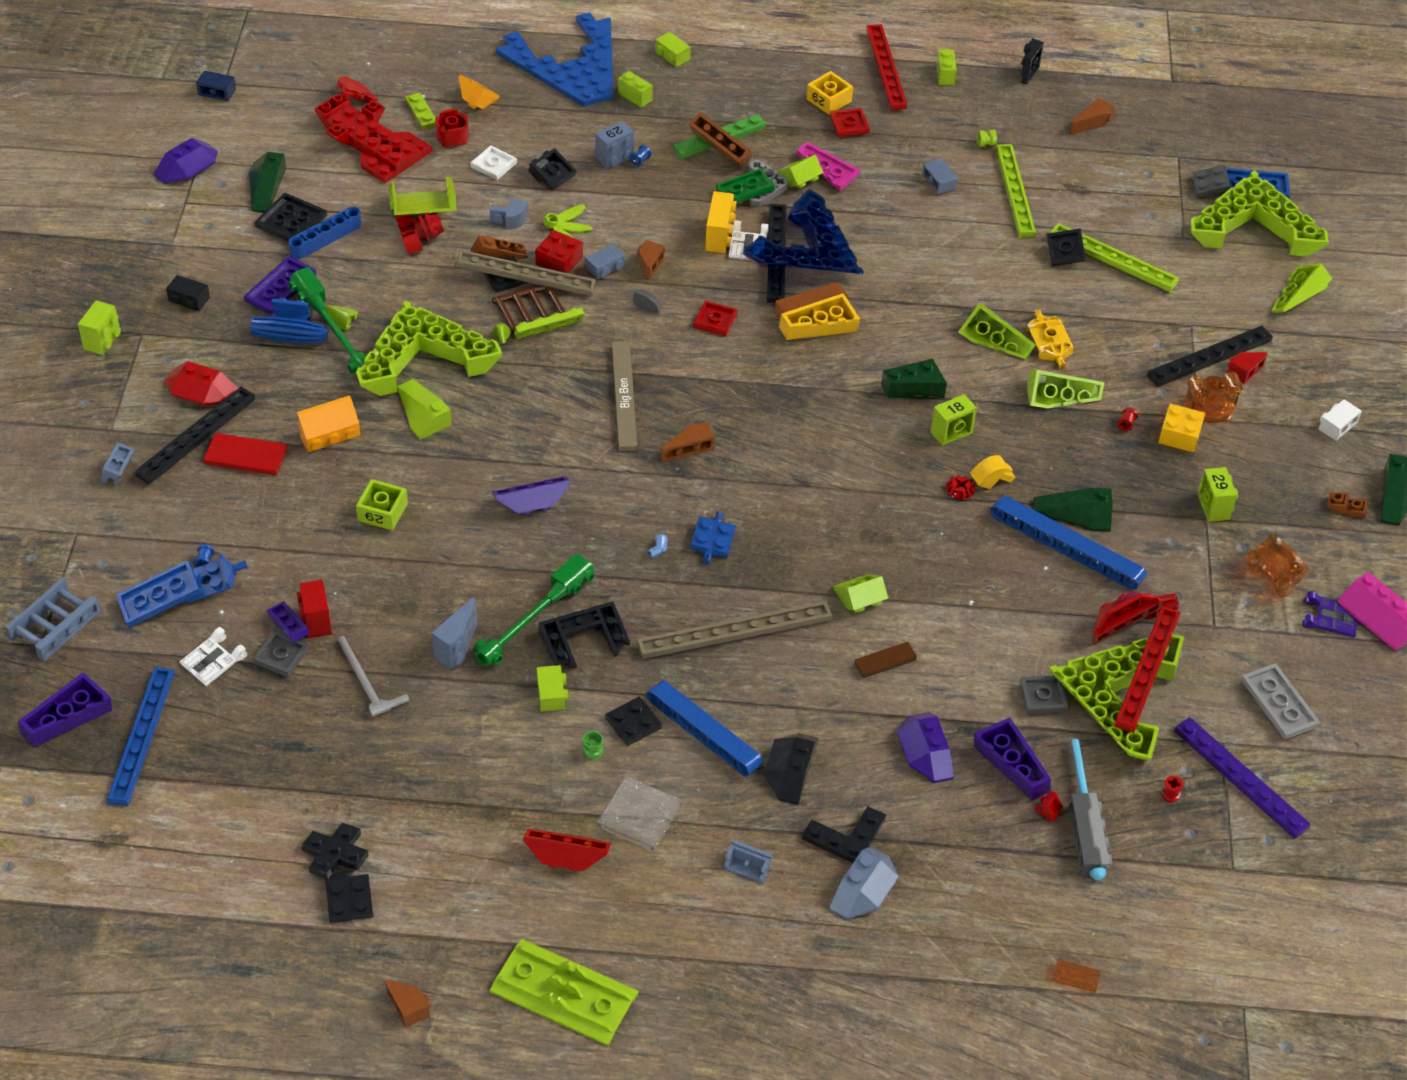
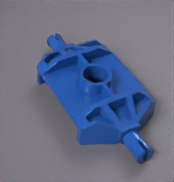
(221, 576)

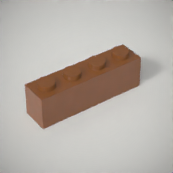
(720, 140)
(806, 298)

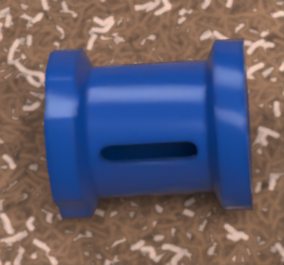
(640, 154)
(204, 555)

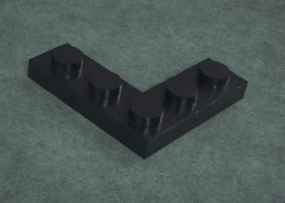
(842, 845)

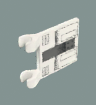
(742, 240)
(211, 659)

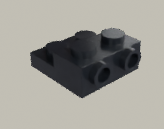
(1031, 60)
(551, 169)

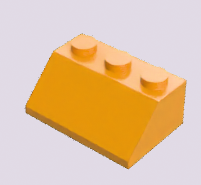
(328, 424)

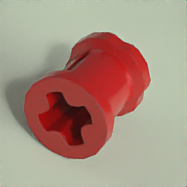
(1127, 419)
(1172, 789)

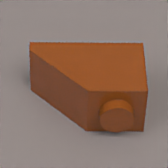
(650, 257)
(408, 1002)

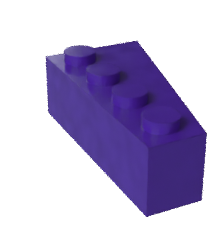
(1013, 757)

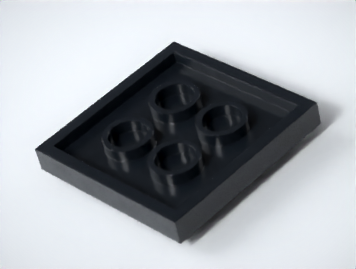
(289, 217)

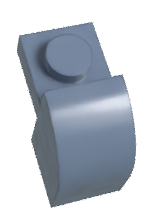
(512, 216)

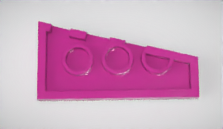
(835, 170)

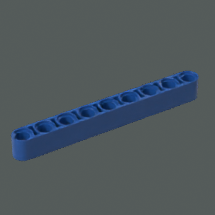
(1068, 542)

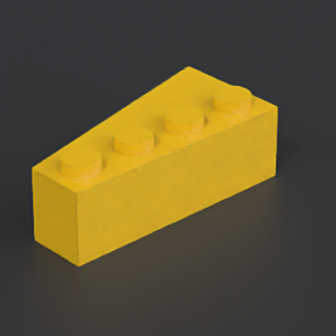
(820, 318)

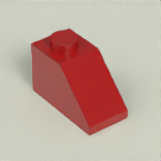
(1247, 364)

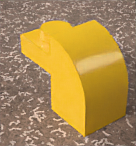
(991, 470)

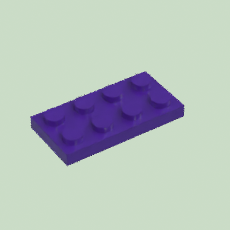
(275, 285)

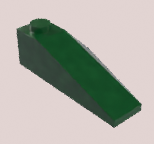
(1394, 490)
(1084, 507)

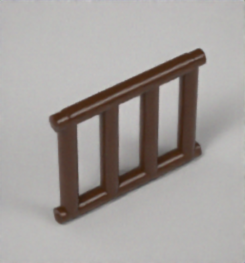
(499, 300)

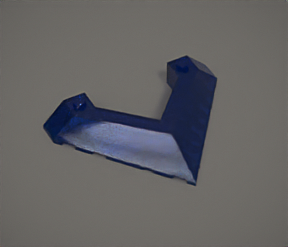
(826, 241)

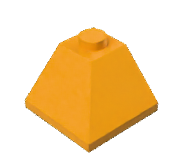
(476, 93)

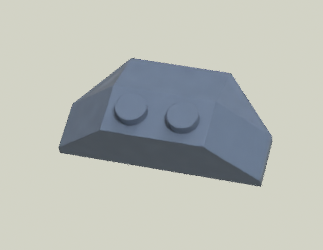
(864, 885)

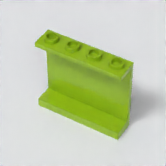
(423, 201)

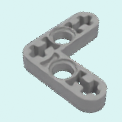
(778, 181)

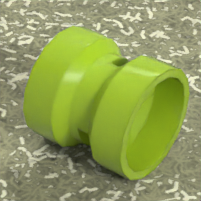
(986, 138)

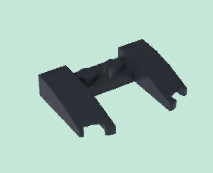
(557, 629)

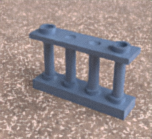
(58, 634)

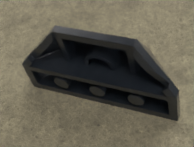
(790, 765)

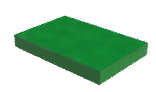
(747, 185)

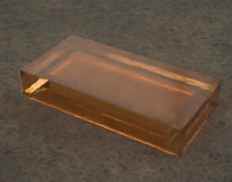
(1076, 975)

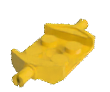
(1050, 347)

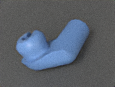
(661, 546)

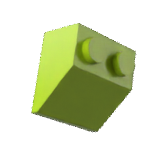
(802, 171)
(861, 592)

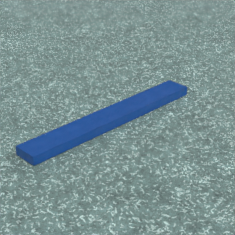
(140, 737)

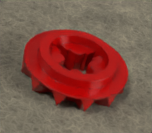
(960, 492)

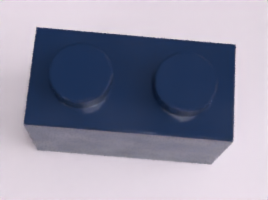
(216, 85)

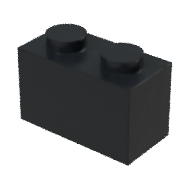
(188, 292)

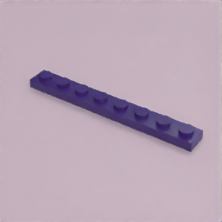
(1242, 778)

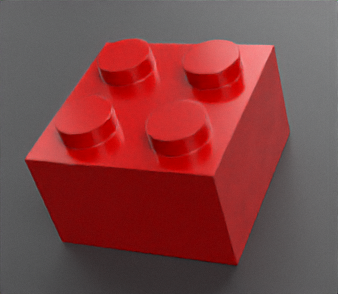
(559, 252)
(314, 608)

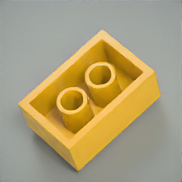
(720, 222)

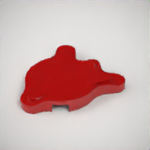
(354, 89)

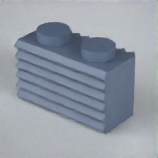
(940, 176)
(605, 261)

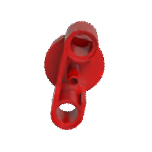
(417, 229)

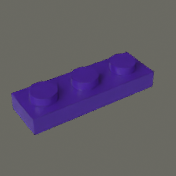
(288, 621)

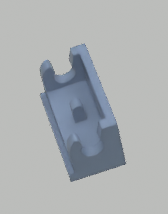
(117, 463)
(748, 861)

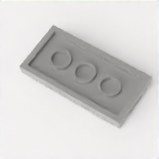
(1280, 701)

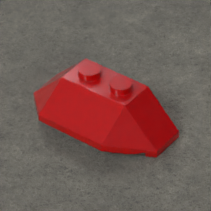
(199, 384)
(1124, 612)
(565, 850)

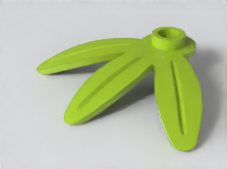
(561, 224)

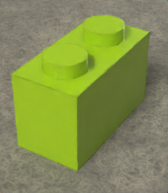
(672, 49)
(946, 67)
(635, 89)
(551, 689)

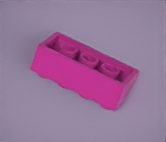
(1377, 609)

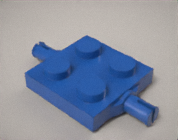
(712, 537)

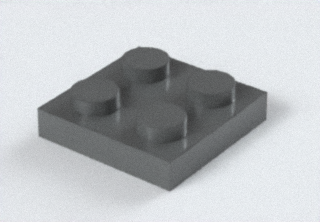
(1211, 181)
(280, 654)
(1043, 694)

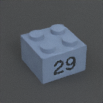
(614, 145)

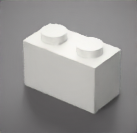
(1339, 419)

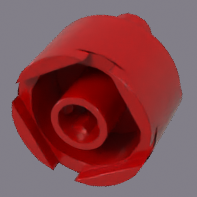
(452, 128)

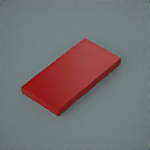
(245, 454)

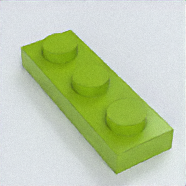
(421, 111)

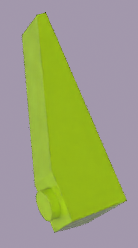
(1302, 284)
(992, 331)
(1056, 390)
(423, 409)

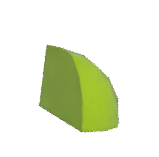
(342, 315)

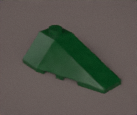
(265, 180)

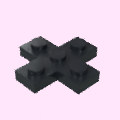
(335, 850)

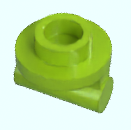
(501, 332)

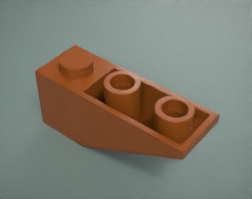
(498, 248)

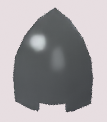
(646, 300)

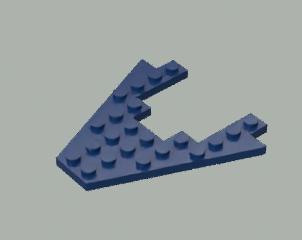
(582, 79)

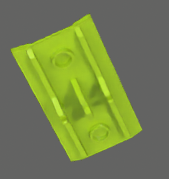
(564, 991)

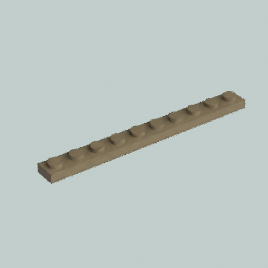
(734, 629)

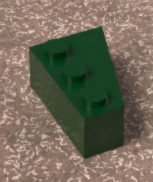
(914, 379)

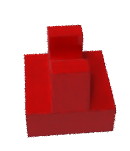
(1050, 806)

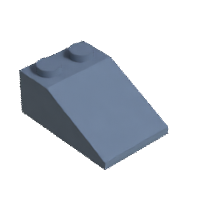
(455, 635)

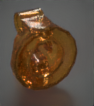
(1214, 396)
(1278, 563)

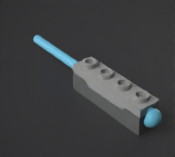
(1088, 825)

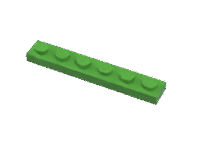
(737, 130)

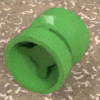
(592, 745)

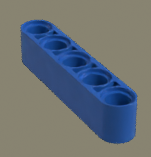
(325, 233)

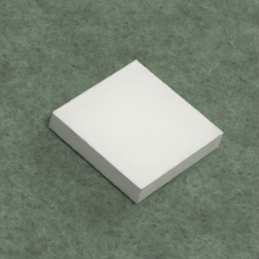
(493, 162)

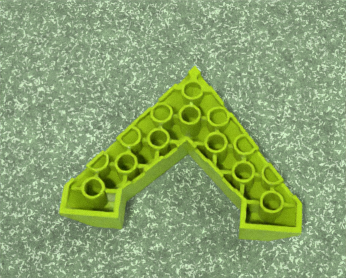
(1265, 204)
(421, 330)
(1099, 676)

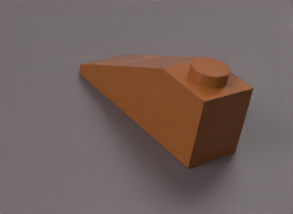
(1092, 117)
(691, 441)

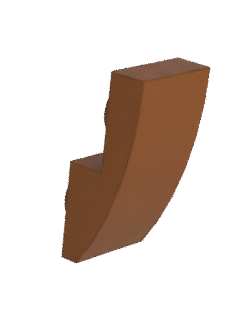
(1343, 504)

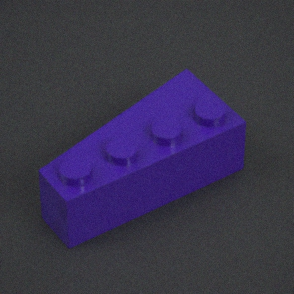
(65, 710)

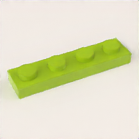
(549, 323)

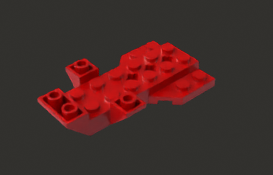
(382, 151)

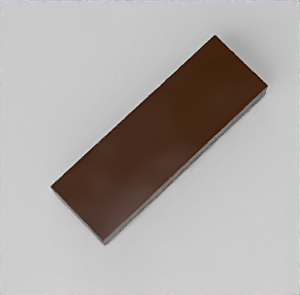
(885, 659)

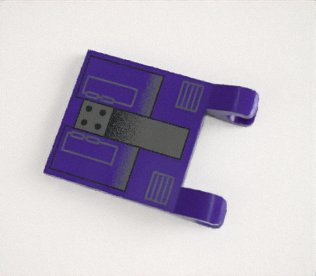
(1330, 616)

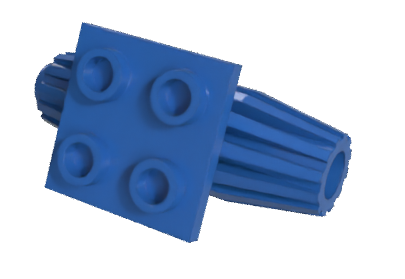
(290, 324)

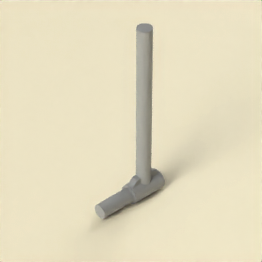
(377, 706)

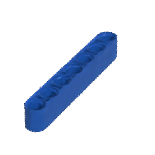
(704, 728)

